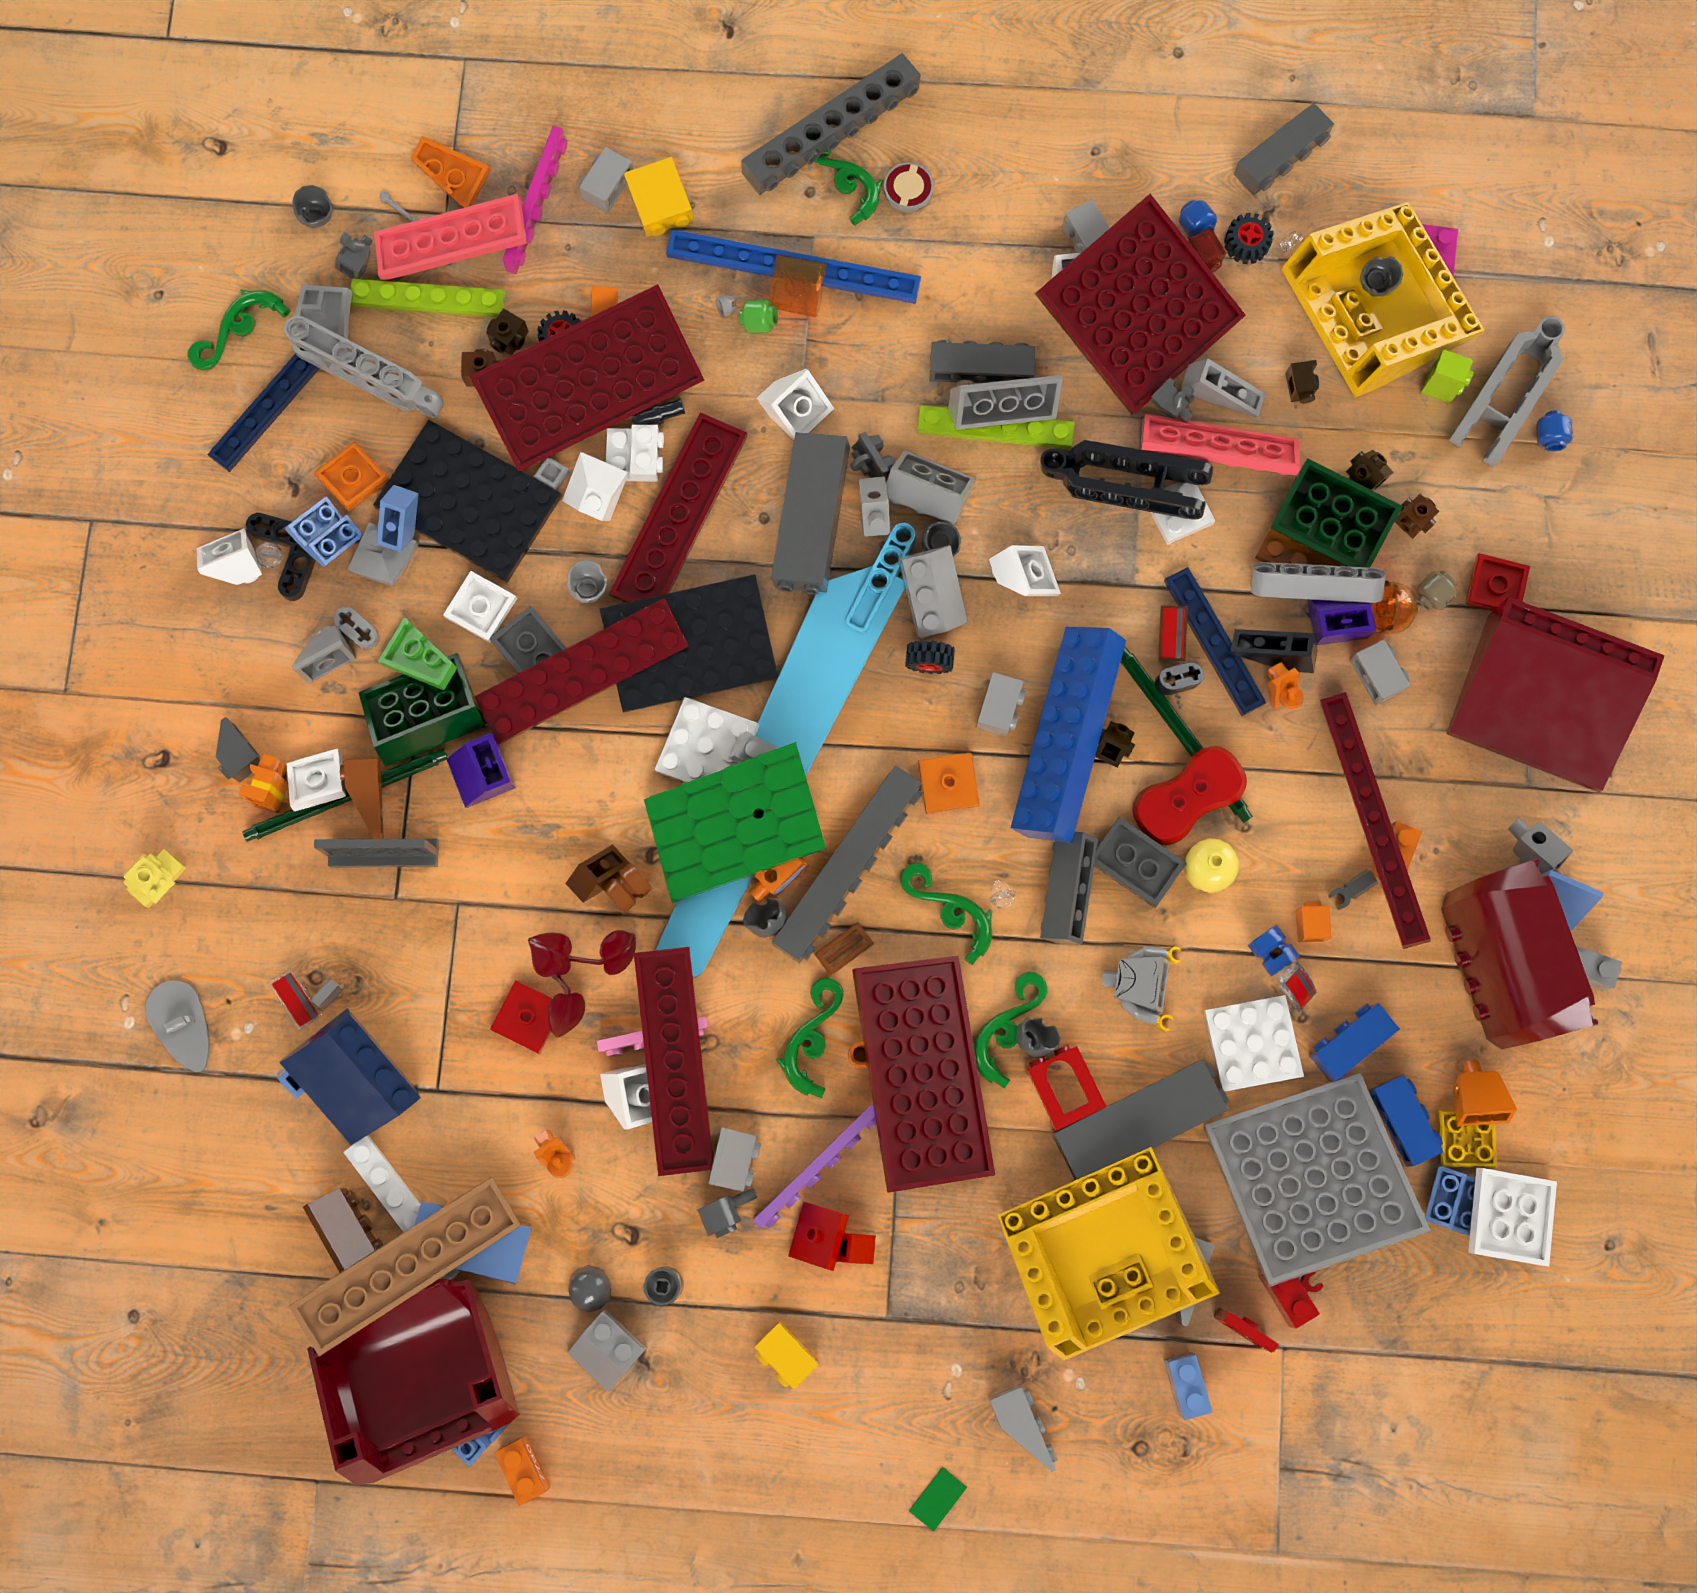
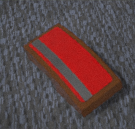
(1173, 633)

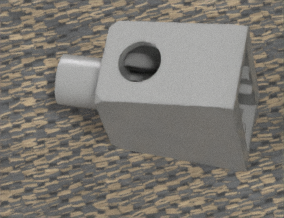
(874, 511)
(1539, 844)

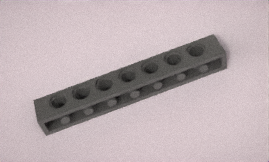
(836, 112)

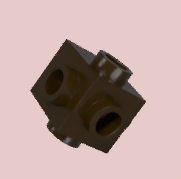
(507, 332)
(1369, 469)
(1115, 743)

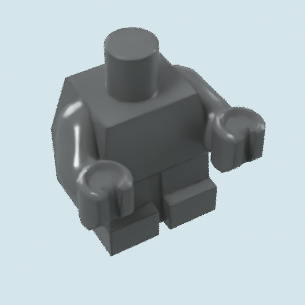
(353, 256)
(1174, 402)

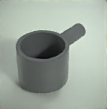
(722, 1214)

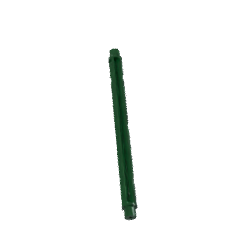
(1172, 718)
(387, 777)

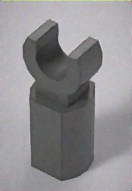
(1355, 887)

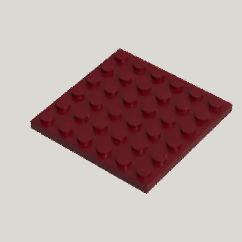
(1140, 304)

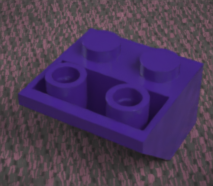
(1340, 620)
(480, 770)

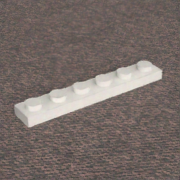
(387, 1185)

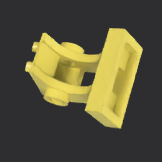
(152, 877)

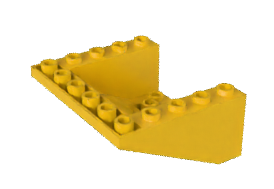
(1385, 335)
(1106, 1255)

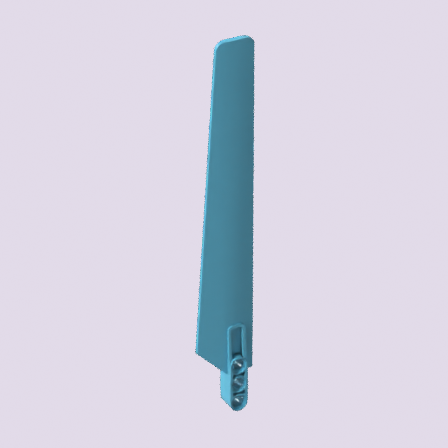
(802, 709)

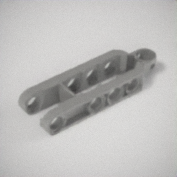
(1538, 344)
(330, 354)

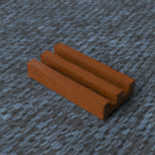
(863, 935)

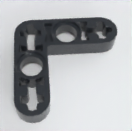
(295, 552)

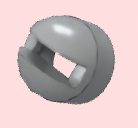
(725, 306)

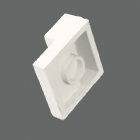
(636, 451)

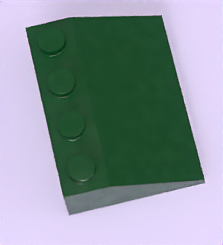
(1335, 516)
(415, 716)

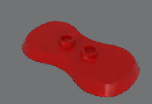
(1205, 784)

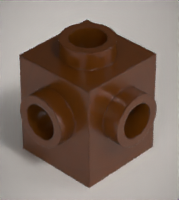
(474, 362)
(1417, 515)

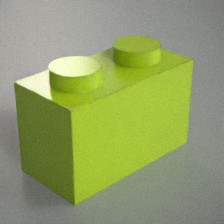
(1448, 376)

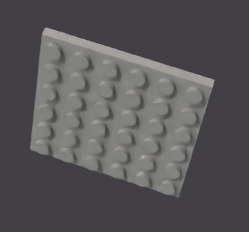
(1315, 1179)

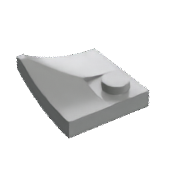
(325, 307)
(380, 562)

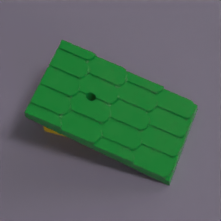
(711, 828)

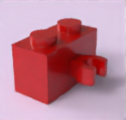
(1293, 1299)

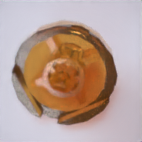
(1396, 609)

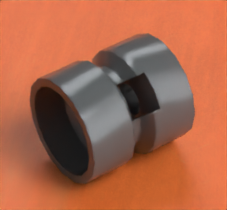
(663, 1285)

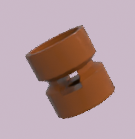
(627, 887)

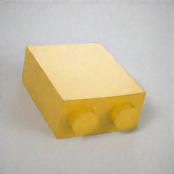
(659, 197)

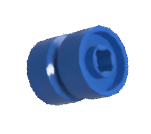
(1266, 943)

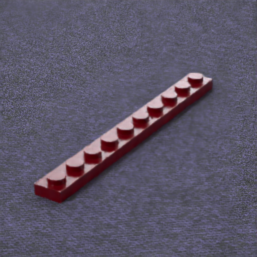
(1375, 821)

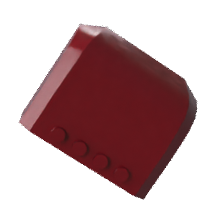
(1518, 957)
(413, 1383)

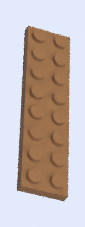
(404, 1266)

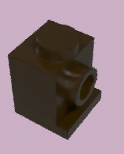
(1302, 381)

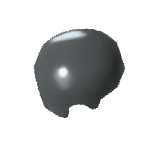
(312, 206)
(1381, 276)
(940, 535)
(765, 919)
(1037, 1038)
(589, 1288)

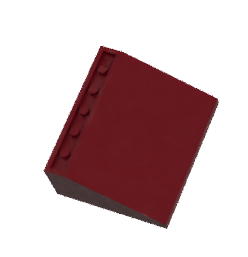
(1553, 693)

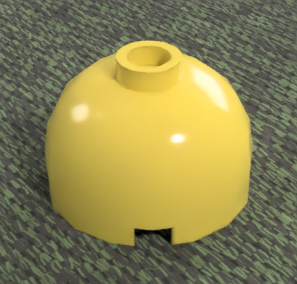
(1211, 865)

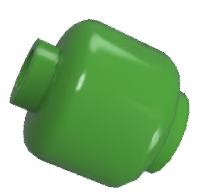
(758, 316)

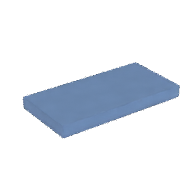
(499, 1260)

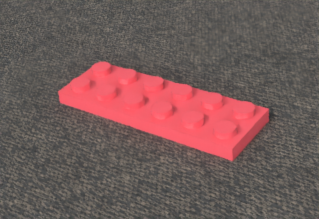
(450, 237)
(1221, 444)

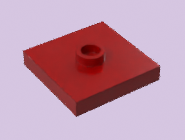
(1495, 581)
(524, 1017)
(818, 1236)
(1247, 1329)

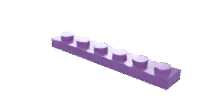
(810, 1175)

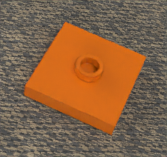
(351, 476)
(948, 783)

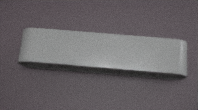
(1318, 582)

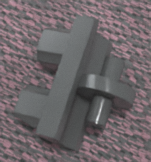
(868, 457)

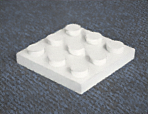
(701, 741)
(1253, 1043)
(1512, 1217)

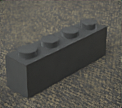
(1284, 149)
(980, 362)
(1069, 890)

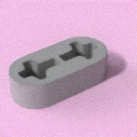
(360, 624)

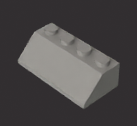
(1005, 402)

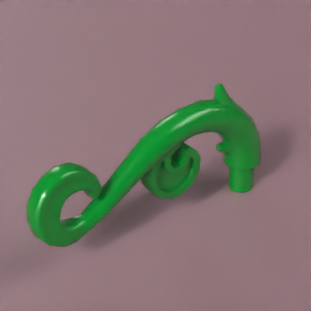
(846, 186)
(242, 328)
(953, 901)
(1002, 1020)
(805, 1032)

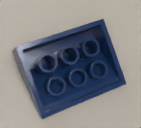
(350, 1078)

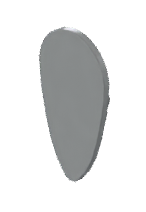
(179, 1023)

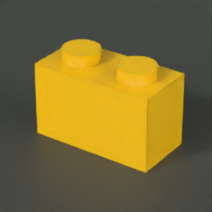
(785, 1355)

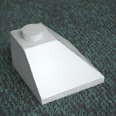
(795, 403)
(595, 487)
(229, 559)
(1025, 571)
(628, 1095)

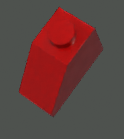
(857, 1249)

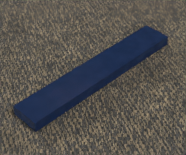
(262, 412)
(1215, 642)

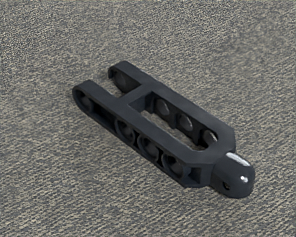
(1161, 466)

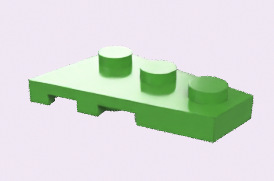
(417, 657)

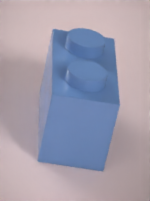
(397, 518)
(1188, 1386)

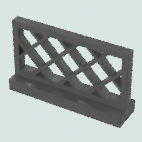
(379, 852)

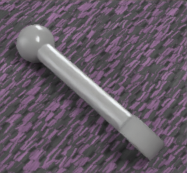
(385, 198)

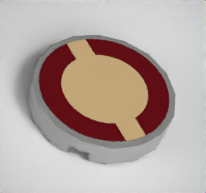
(908, 187)

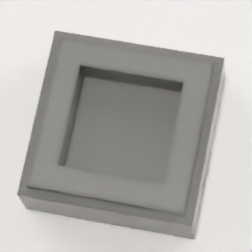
(552, 473)
(327, 994)

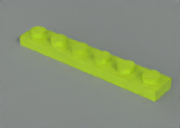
(427, 298)
(1035, 433)

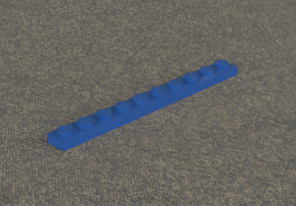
(762, 259)

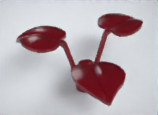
(553, 958)

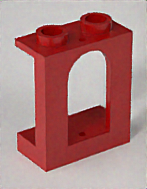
(1039, 1079)

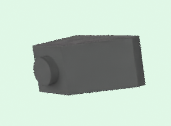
(235, 752)

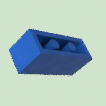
(1353, 1041)
(1406, 1120)

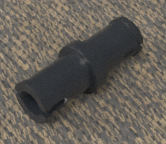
(659, 413)

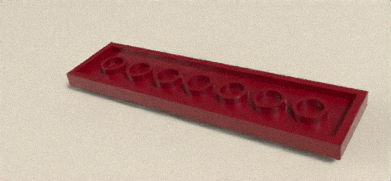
(679, 510)
(581, 671)
(673, 1061)

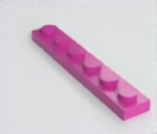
(538, 191)

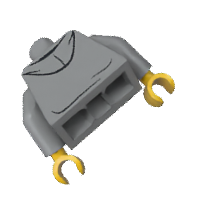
(1142, 983)

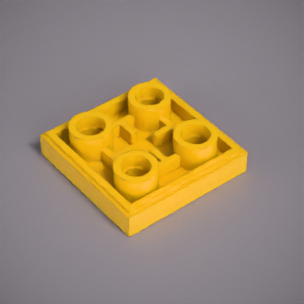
(1466, 1145)

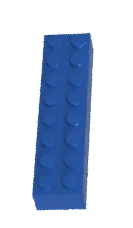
(1068, 734)

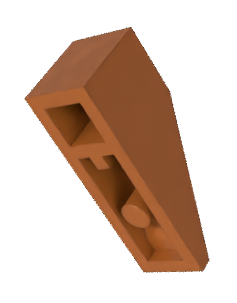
(364, 786)

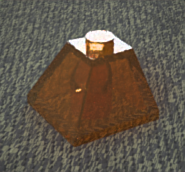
(797, 285)

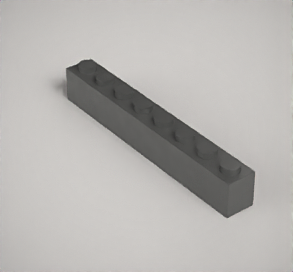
(847, 864)

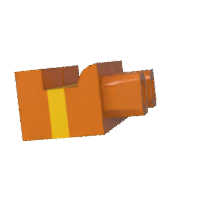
(267, 785)

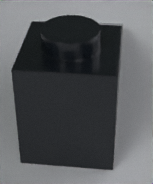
(1274, 647)

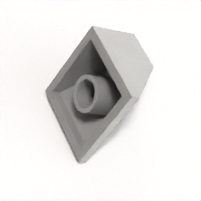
(323, 654)

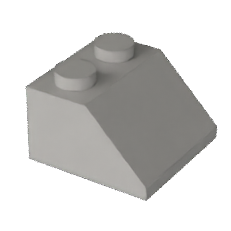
(734, 1160)
(607, 1350)

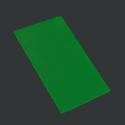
(937, 1499)

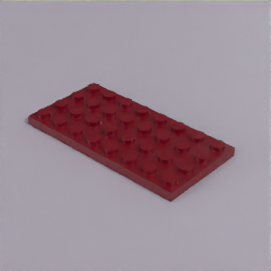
(587, 378)
(923, 1073)

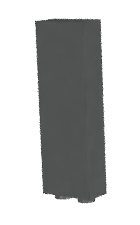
(810, 513)
(1142, 1120)

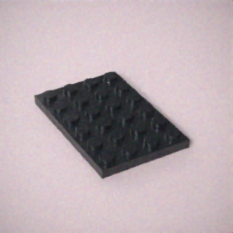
(473, 500)
(725, 643)

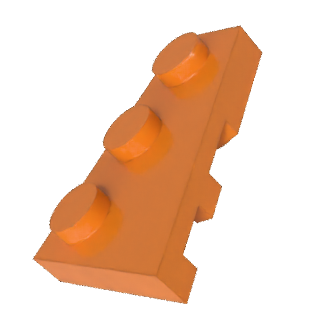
(451, 171)

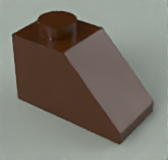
(596, 872)

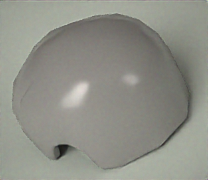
(586, 581)

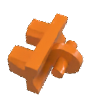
(1284, 687)
(554, 1154)

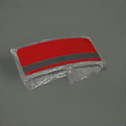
(1296, 985)
(294, 999)

